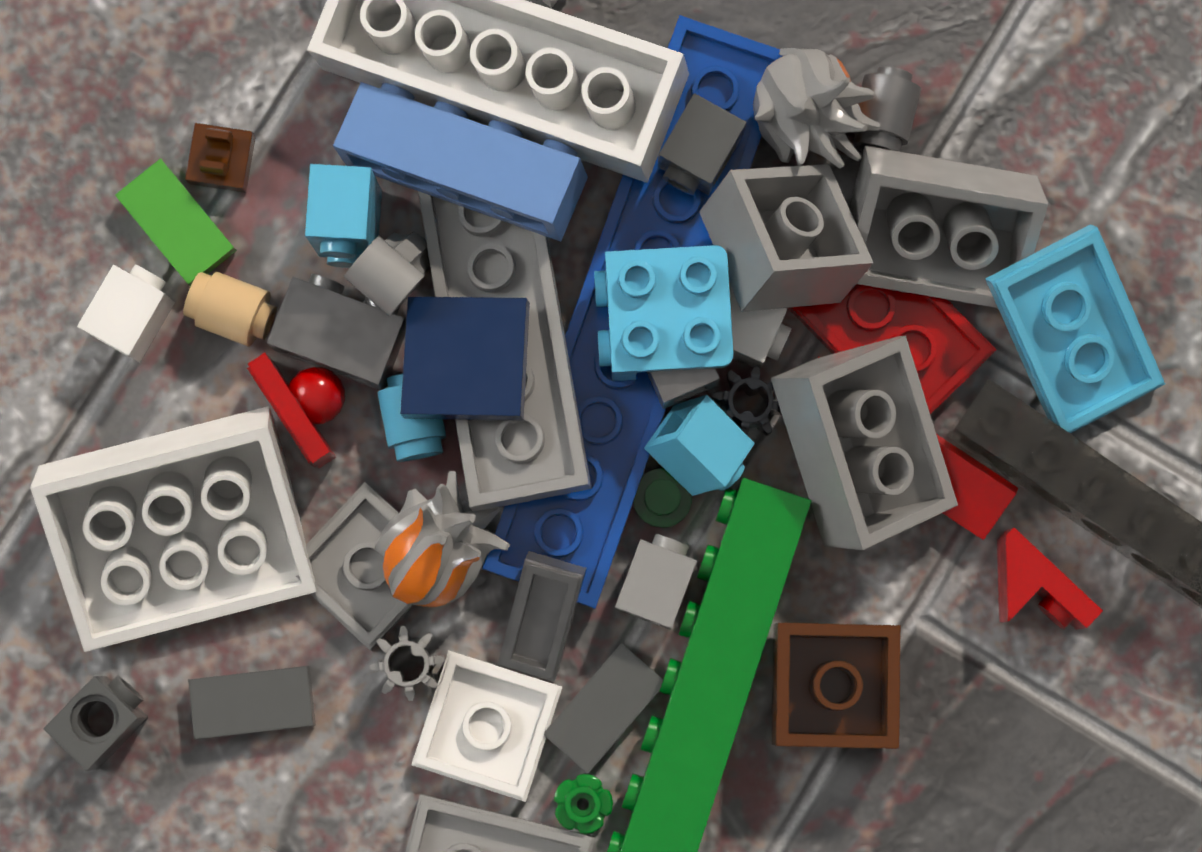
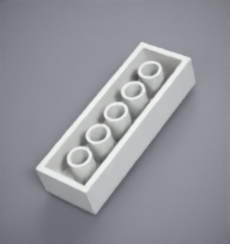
(514, 66)

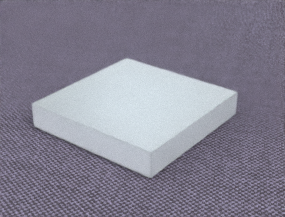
(487, 726)

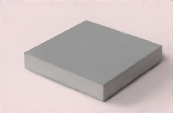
(351, 571)

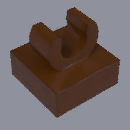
(220, 157)

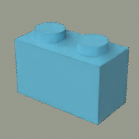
(342, 212)

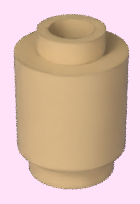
(230, 308)

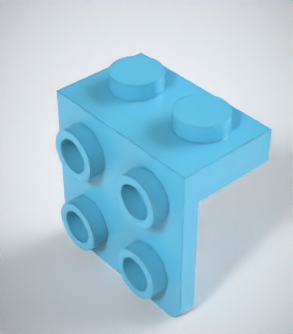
(665, 310)

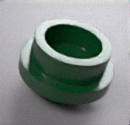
(661, 499)

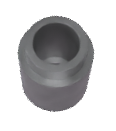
(891, 107)

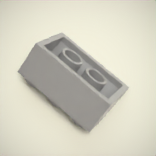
(943, 223)
(864, 443)

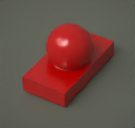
(309, 399)

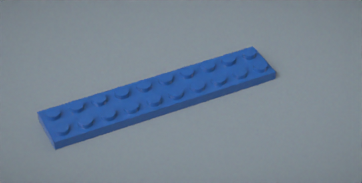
(624, 415)

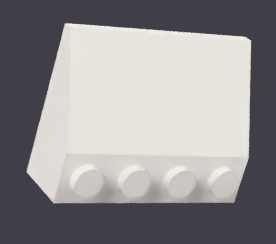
(174, 528)

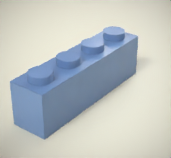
(462, 159)

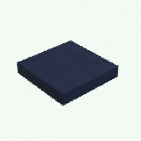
(465, 358)

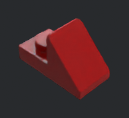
(1026, 572)

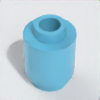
(408, 437)

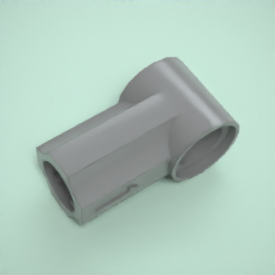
(390, 269)

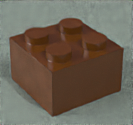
(836, 685)

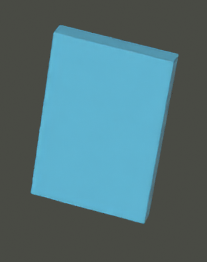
(1075, 330)

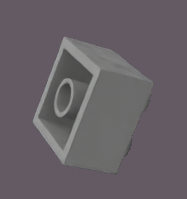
(786, 237)

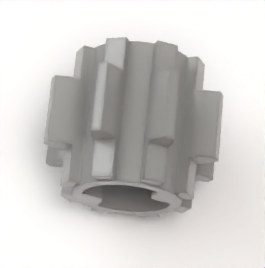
(396, 677)

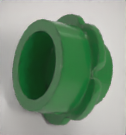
(586, 820)

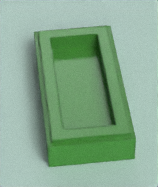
(175, 222)

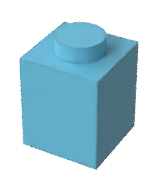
(700, 446)

